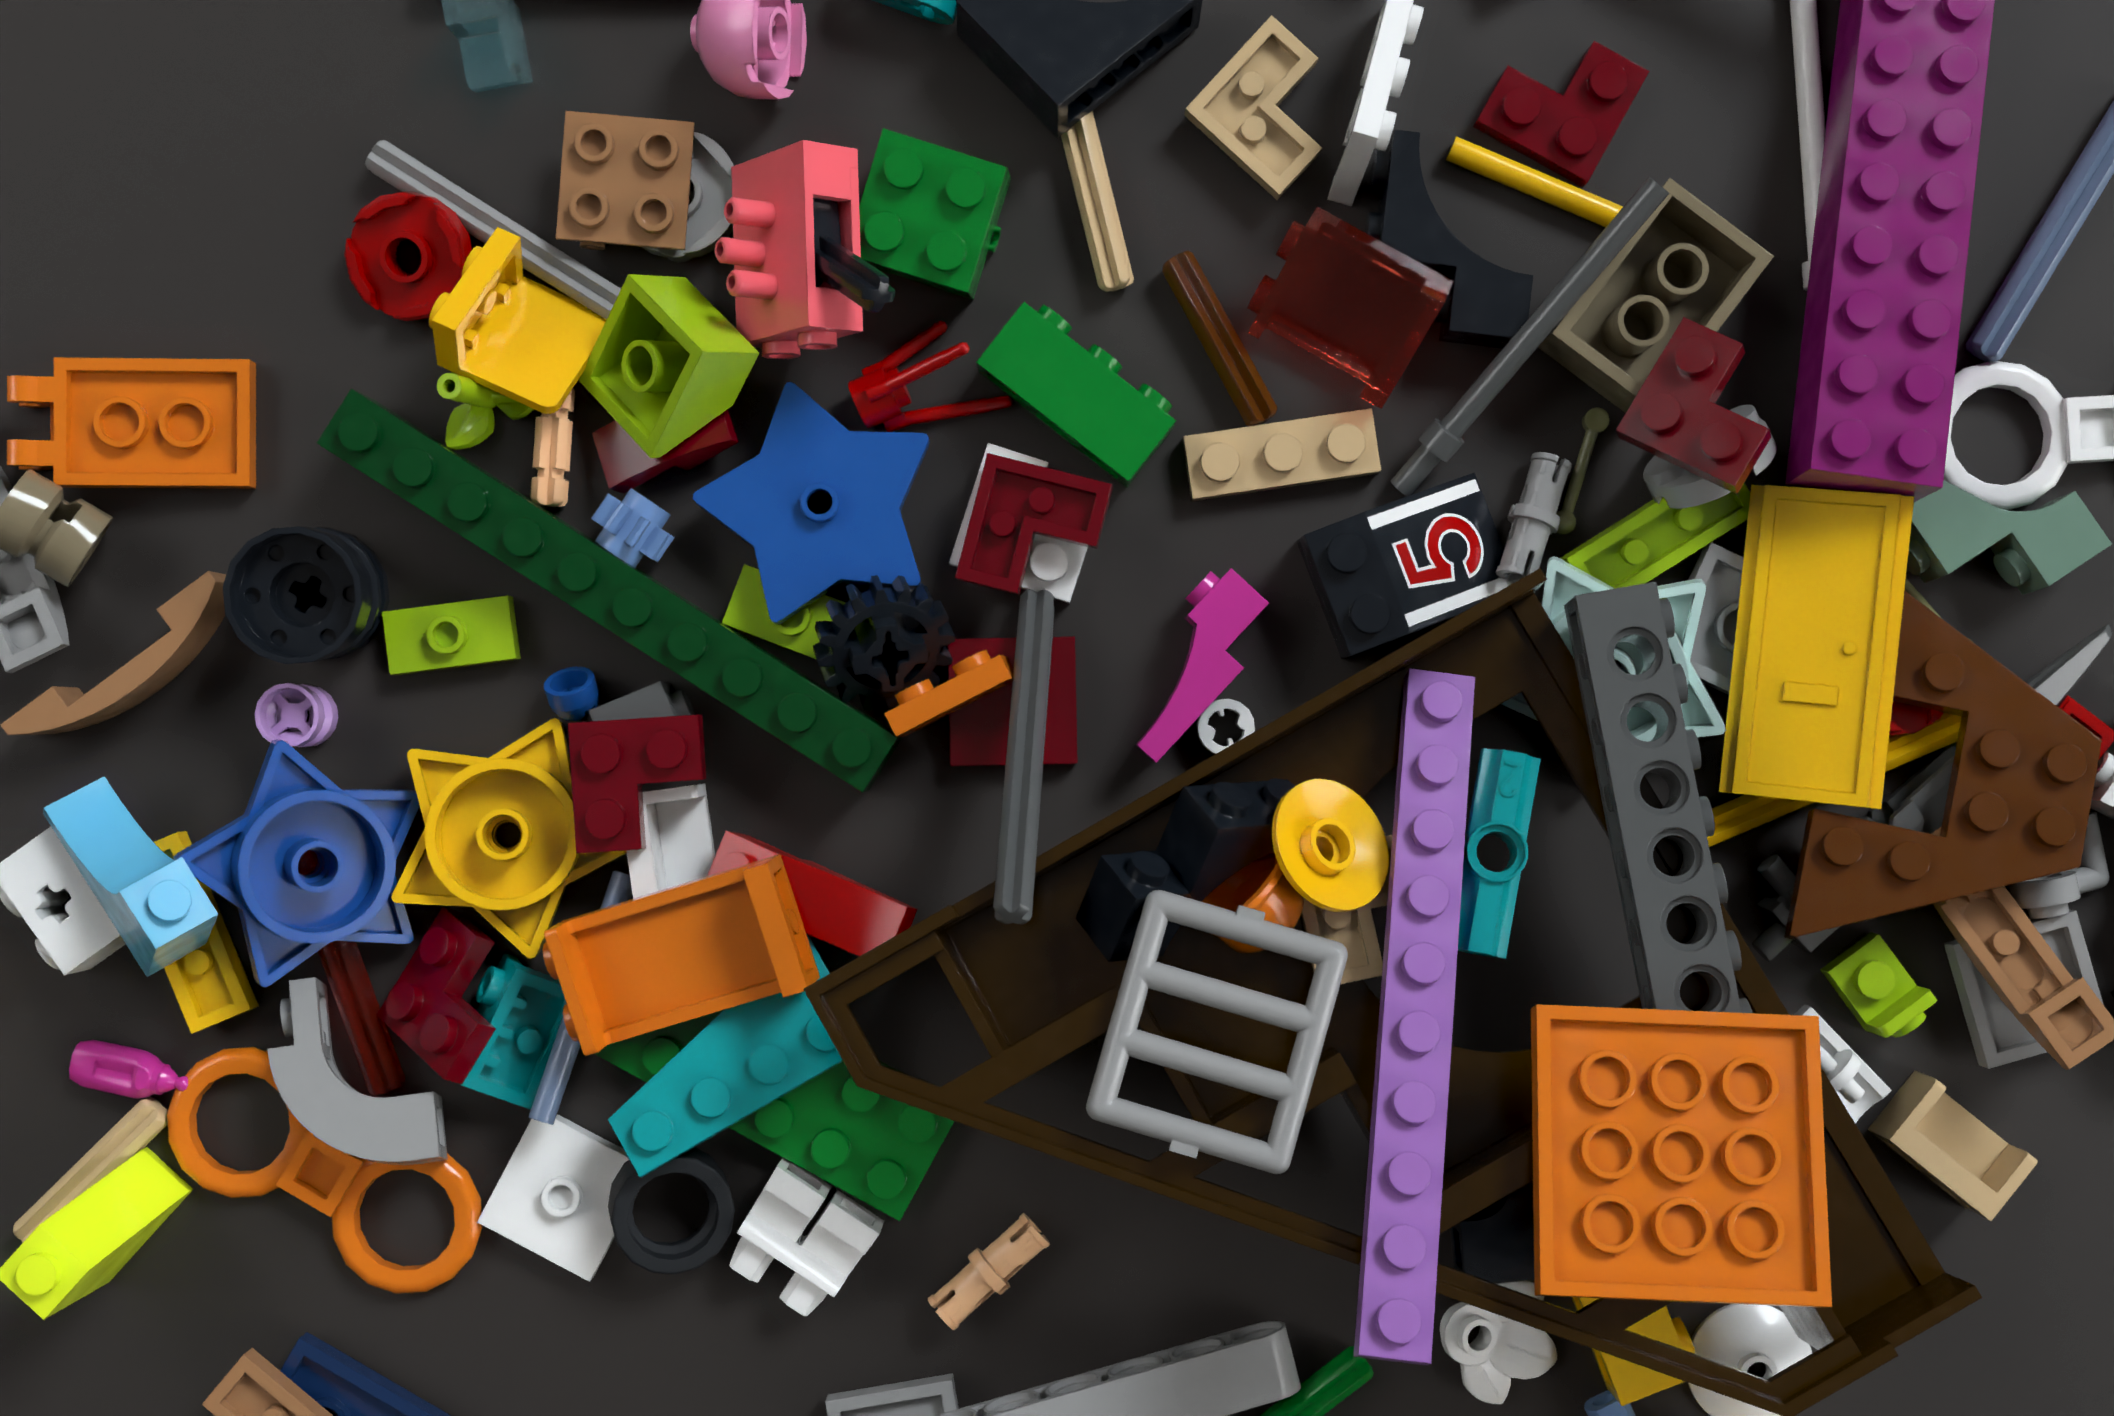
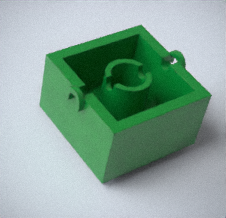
(931, 213)

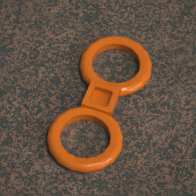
(322, 1179)

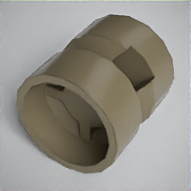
(49, 528)

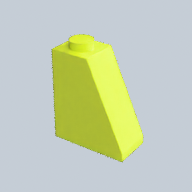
(94, 1234)

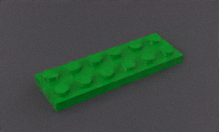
(824, 1126)

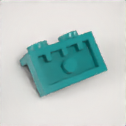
(527, 1016)

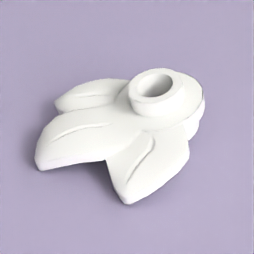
(1499, 1351)

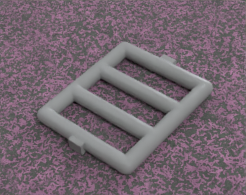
(1289, 1088)

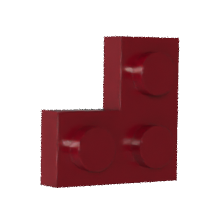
(1568, 129)
(1678, 413)
(1016, 504)
(614, 761)
(428, 1001)

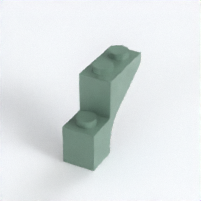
(2028, 546)

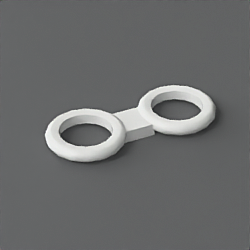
(2072, 431)

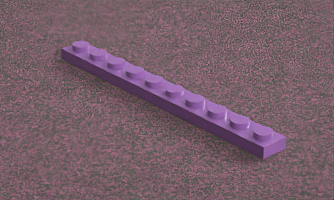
(1415, 1022)

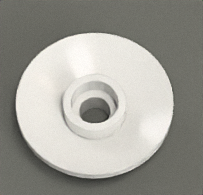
(1738, 1338)

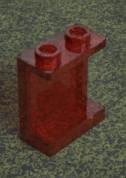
(1350, 301)

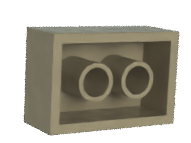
(1673, 268)

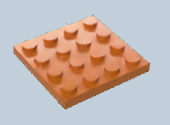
(1679, 1156)

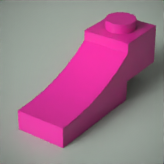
(1219, 616)

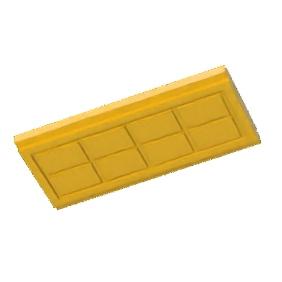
(1816, 645)

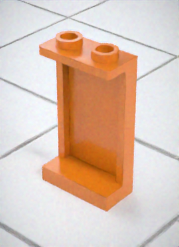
(680, 954)

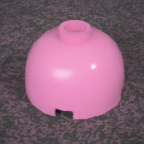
(751, 44)

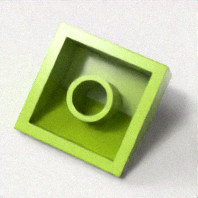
(666, 362)

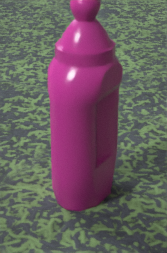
(122, 1070)

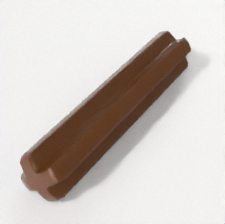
(1219, 338)

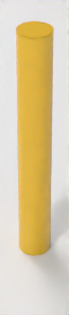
(1532, 182)

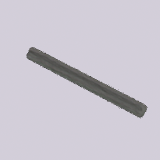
(1024, 759)

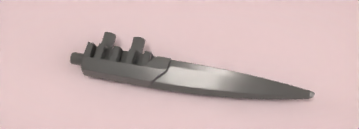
(1918, 801)

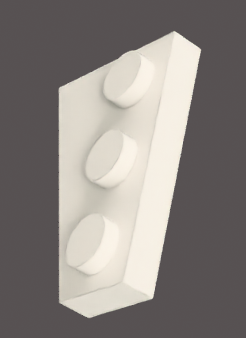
(1382, 77)

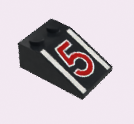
(1405, 564)

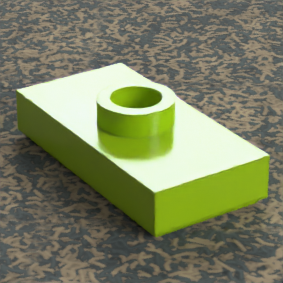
(750, 614)
(451, 635)

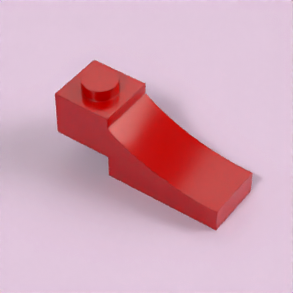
(828, 902)

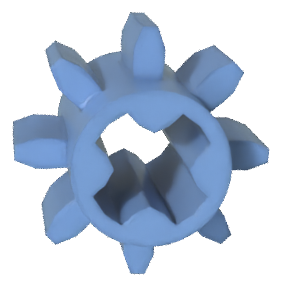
(632, 527)

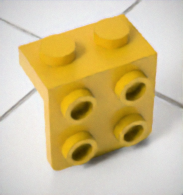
(512, 329)

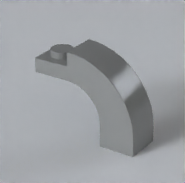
(368, 1127)

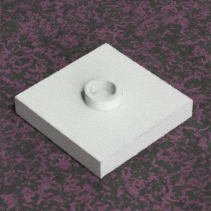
(558, 1195)

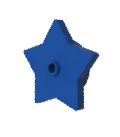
(808, 552)
(346, 895)

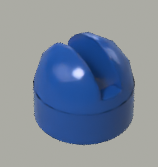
(572, 692)

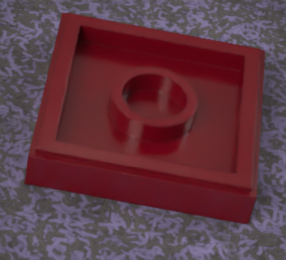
(982, 727)

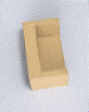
(1952, 1146)

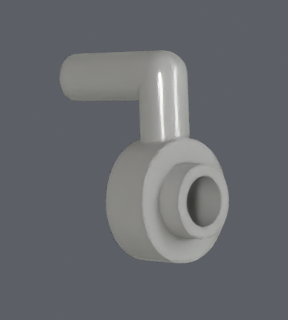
(2051, 894)

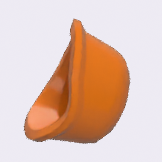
(1260, 888)

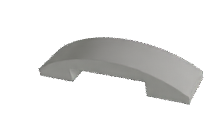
(29, 608)

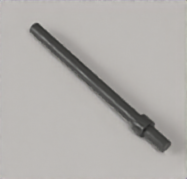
(1443, 437)

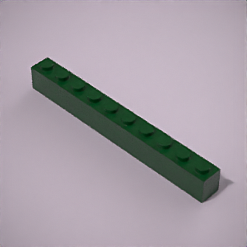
(609, 590)

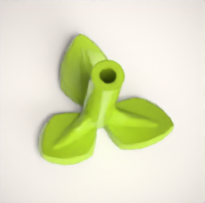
(474, 418)

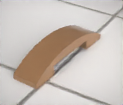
(193, 620)
(2028, 975)

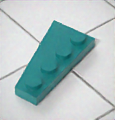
(724, 1075)

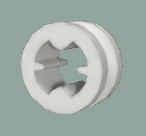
(1206, 732)

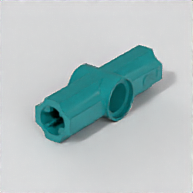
(1499, 809)

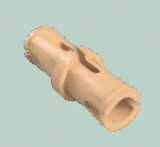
(988, 1271)

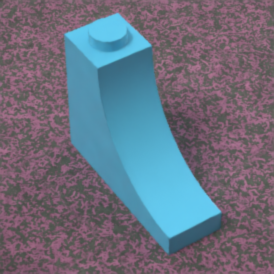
(141, 889)

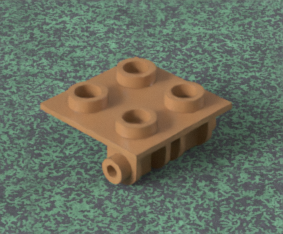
(624, 181)

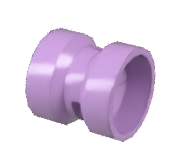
(283, 714)

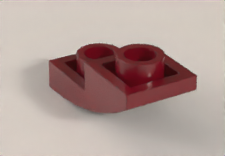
(629, 466)

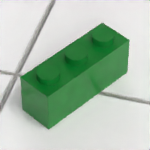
(1077, 392)

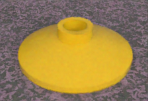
(1330, 845)

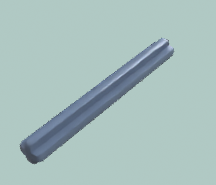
(2046, 245)

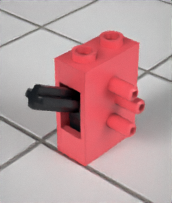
(799, 250)

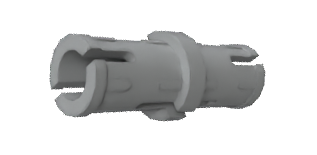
(1534, 516)

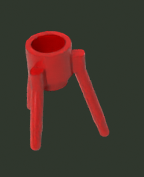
(884, 392)

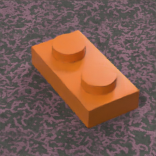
(925, 704)

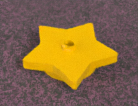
(459, 852)

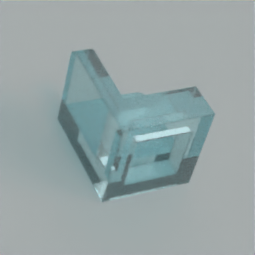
(489, 42)

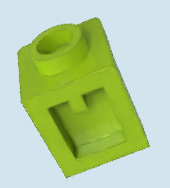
(1878, 988)

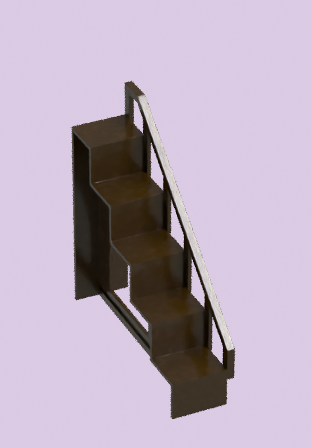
(1050, 990)

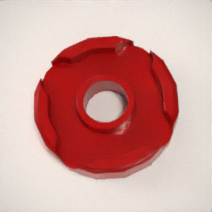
(373, 248)

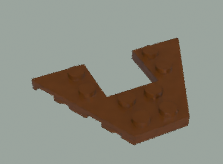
(2011, 801)

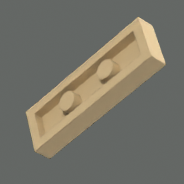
(1281, 454)

